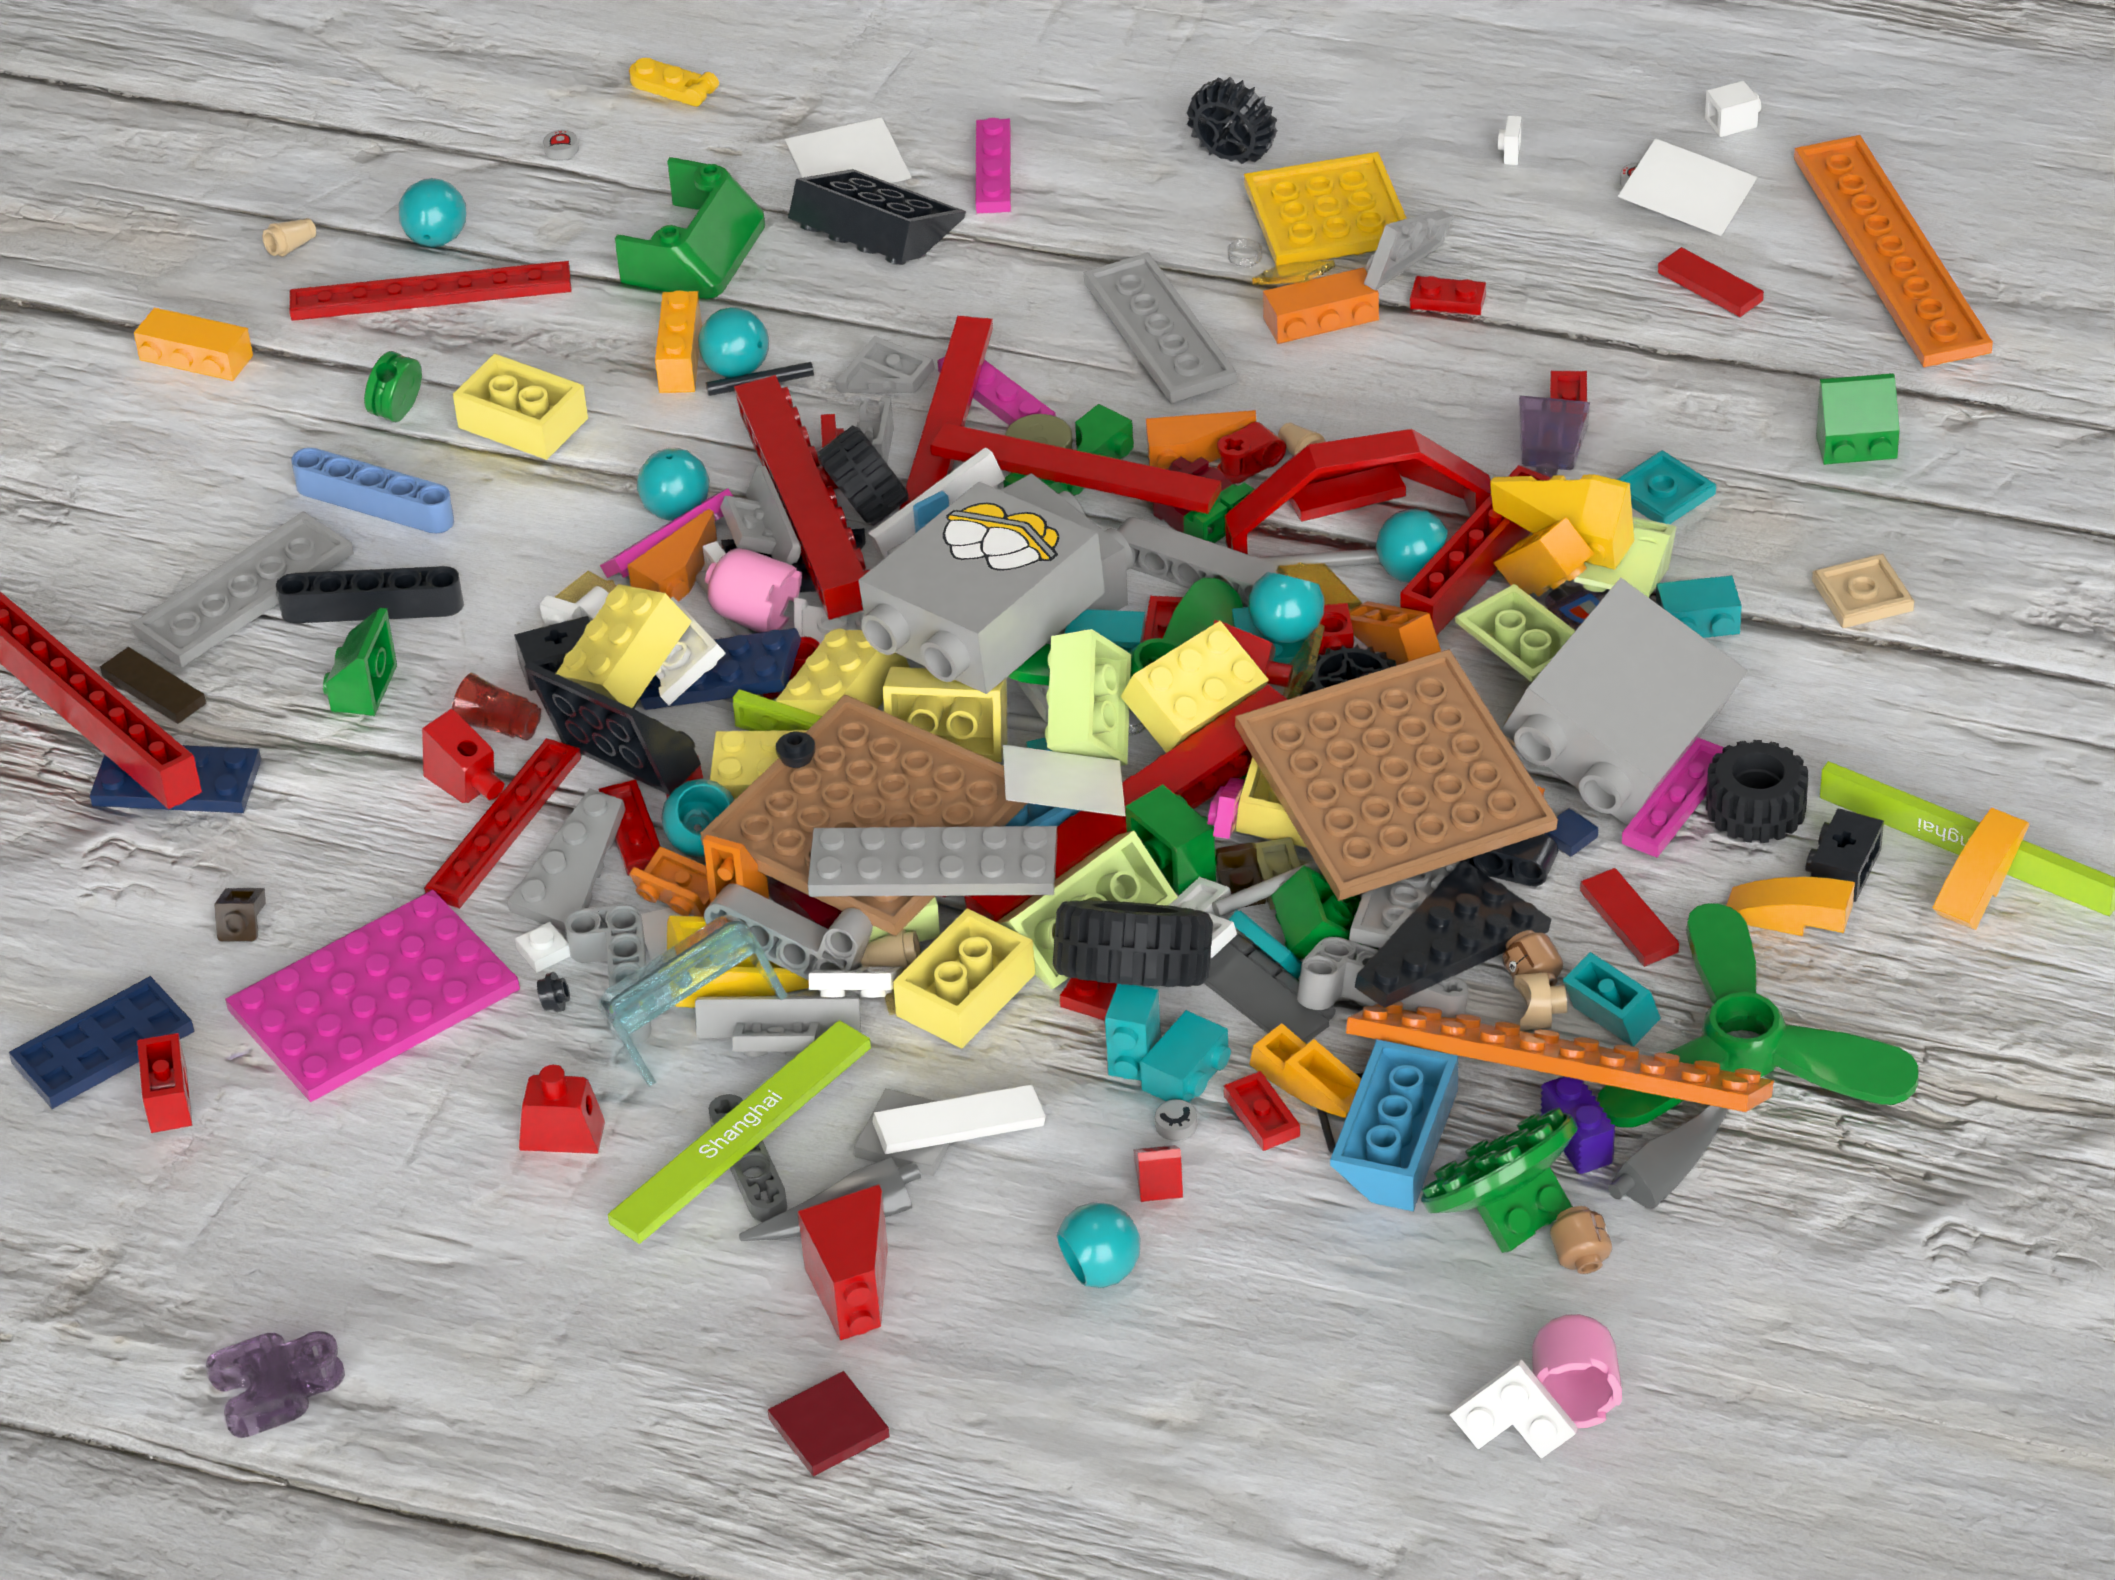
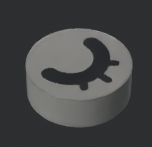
(1176, 1120)

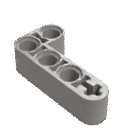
(611, 936)
(793, 939)
(1332, 973)

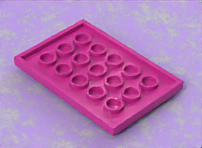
(372, 995)

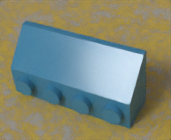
(1396, 1123)

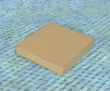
(1862, 591)

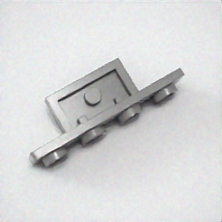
(761, 520)
(773, 1024)

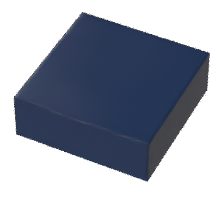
(1573, 832)

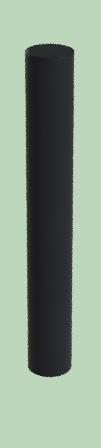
(783, 374)

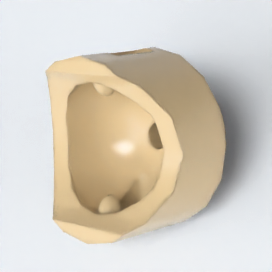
(1540, 1000)

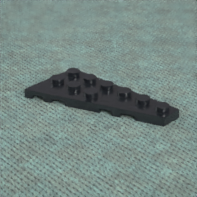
(1450, 932)

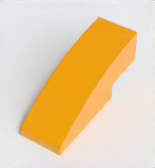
(1980, 868)
(1794, 903)
(1305, 1071)

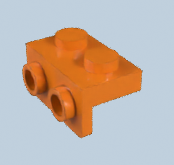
(675, 882)

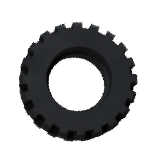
(1132, 943)

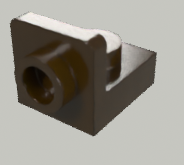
(1238, 868)
(237, 913)

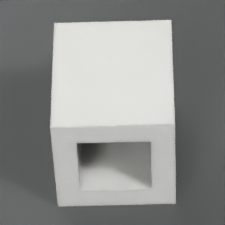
(1732, 108)

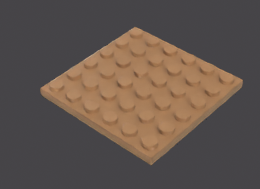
(1395, 774)
(863, 776)

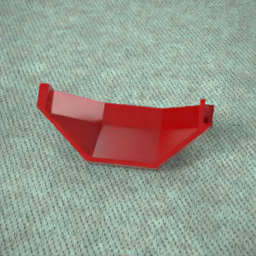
(1408, 450)

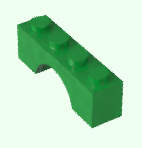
(1098, 433)

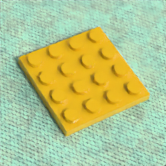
(1324, 207)

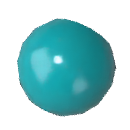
(432, 212)
(733, 342)
(672, 483)
(1409, 542)
(1285, 607)
(691, 805)
(1099, 1244)

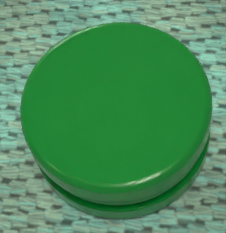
(393, 386)

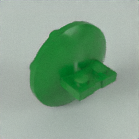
(1508, 1179)

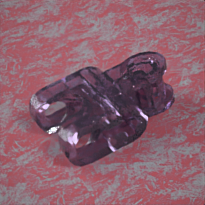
(277, 1378)

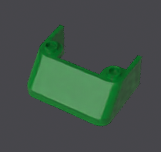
(711, 246)

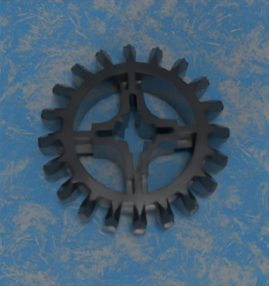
(1226, 102)
(1345, 665)

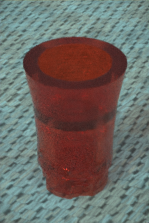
(495, 708)

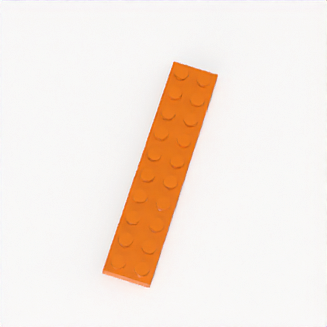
(1893, 251)
(1573, 1059)

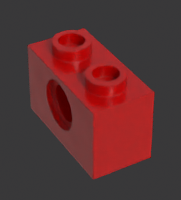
(164, 1083)

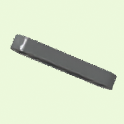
(757, 1157)

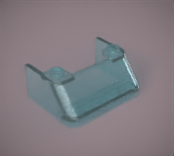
(678, 975)

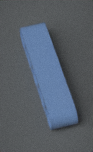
(373, 490)

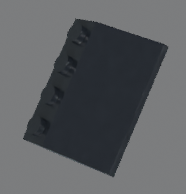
(872, 214)
(615, 732)

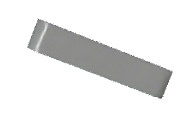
(1187, 559)

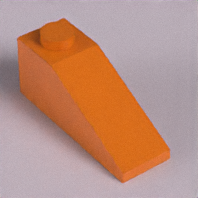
(1191, 435)
(676, 560)
(1395, 630)
(731, 864)

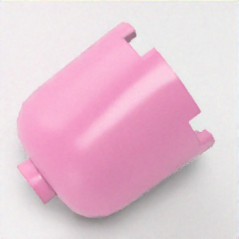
(752, 589)
(1578, 1367)

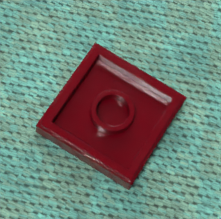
(828, 1423)

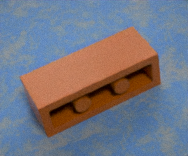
(1320, 305)

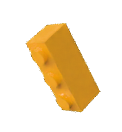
(678, 342)
(193, 344)
(1545, 558)

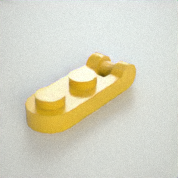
(672, 81)

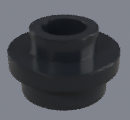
(795, 749)
(553, 992)

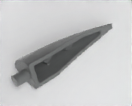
(1666, 1160)
(885, 1173)

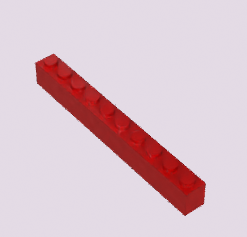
(806, 496)
(96, 708)
(1189, 770)

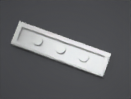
(901, 525)
(958, 1119)

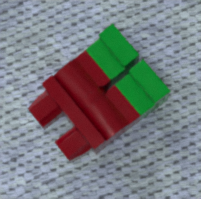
(1195, 522)

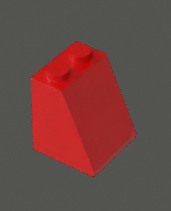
(847, 1258)

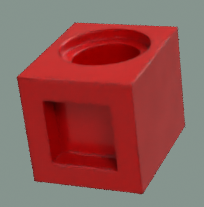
(1337, 628)

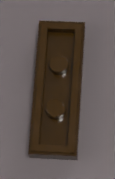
(153, 685)

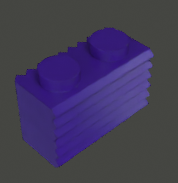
(1594, 1139)

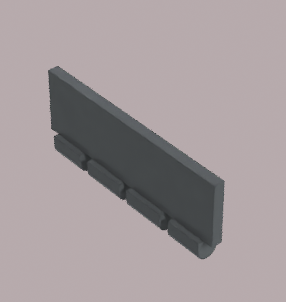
(1263, 990)

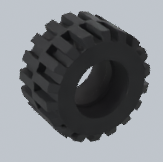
(862, 475)
(1757, 791)

